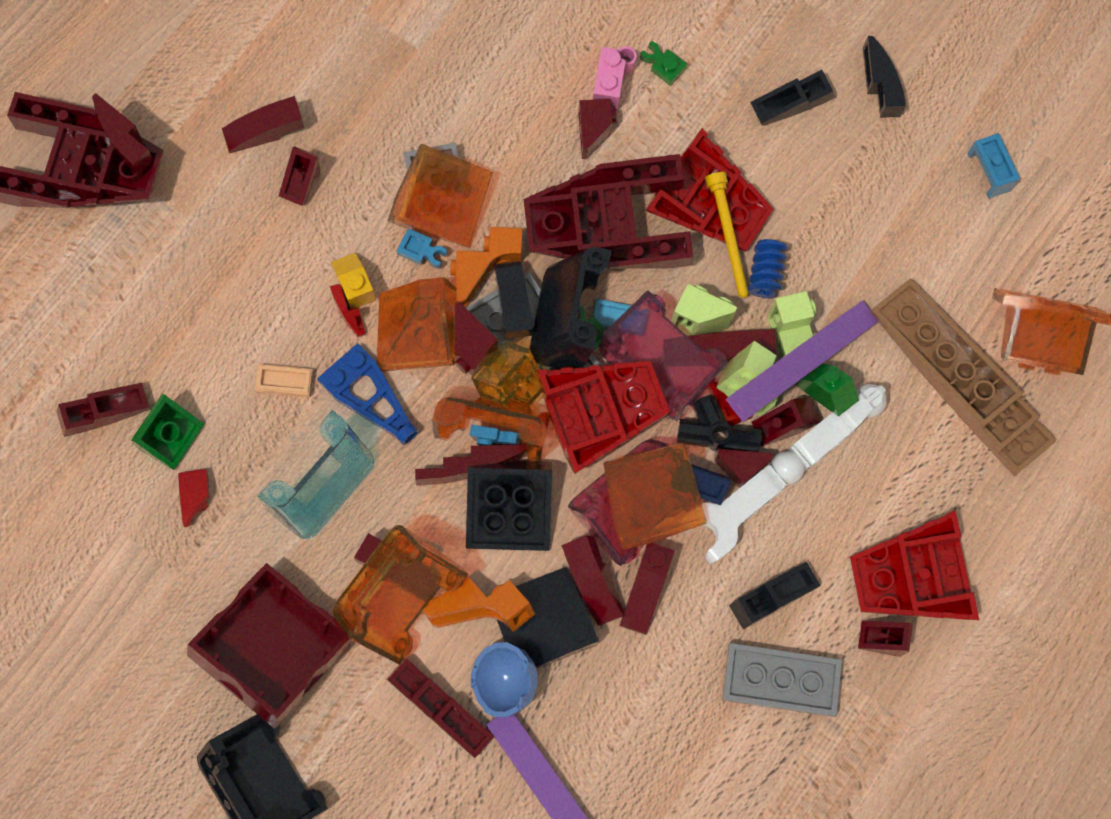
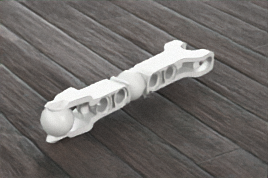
(787, 469)

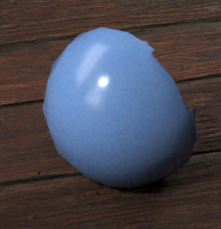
(504, 679)

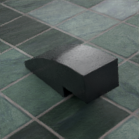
(883, 79)
(793, 98)
(513, 300)
(774, 595)

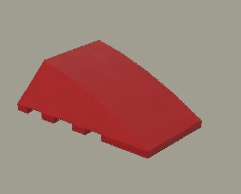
(696, 205)
(600, 407)
(917, 574)

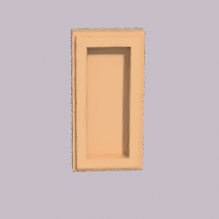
(283, 380)

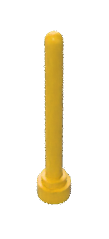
(717, 183)

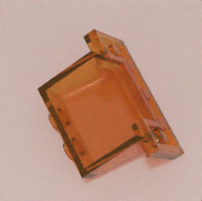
(1048, 332)

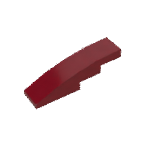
(735, 341)
(457, 467)
(440, 707)

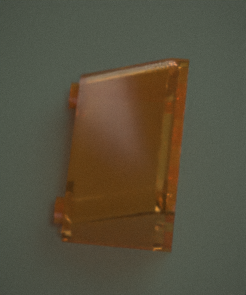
(466, 403)
(393, 592)

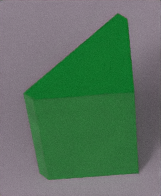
(167, 432)

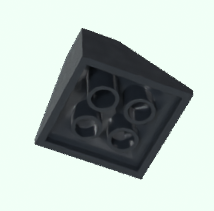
(509, 506)
(559, 623)

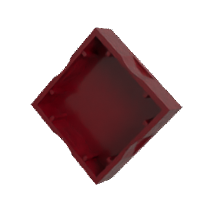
(269, 645)

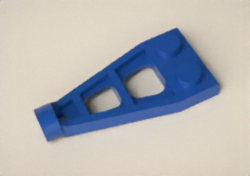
(347, 372)

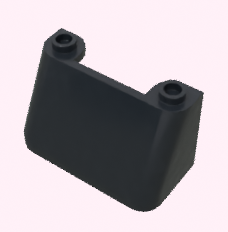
(557, 334)
(255, 776)

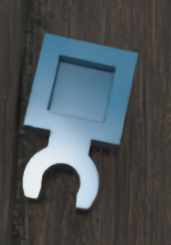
(418, 247)
(491, 436)

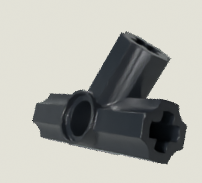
(711, 421)

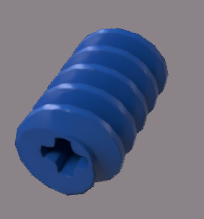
(766, 268)

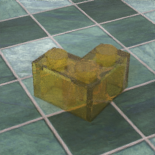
(508, 375)

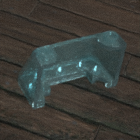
(326, 484)

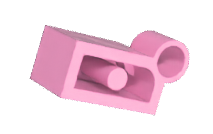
(611, 72)

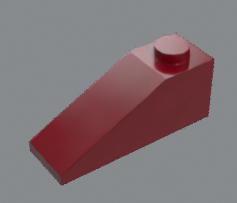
(647, 588)

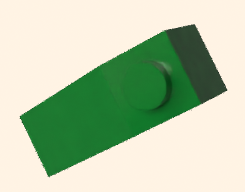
(830, 388)

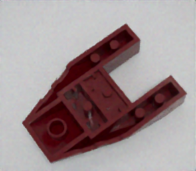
(82, 160)
(598, 212)

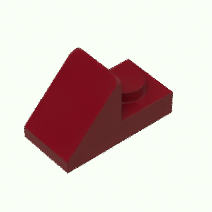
(299, 176)

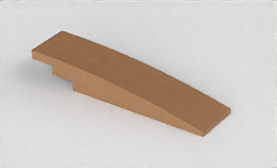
(964, 377)

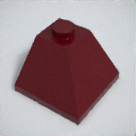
(472, 341)

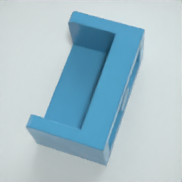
(995, 164)

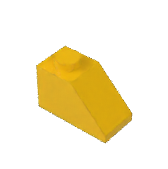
(353, 281)

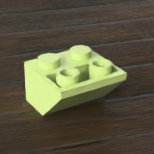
(702, 312)

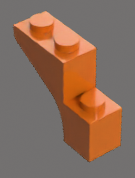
(474, 266)
(470, 603)

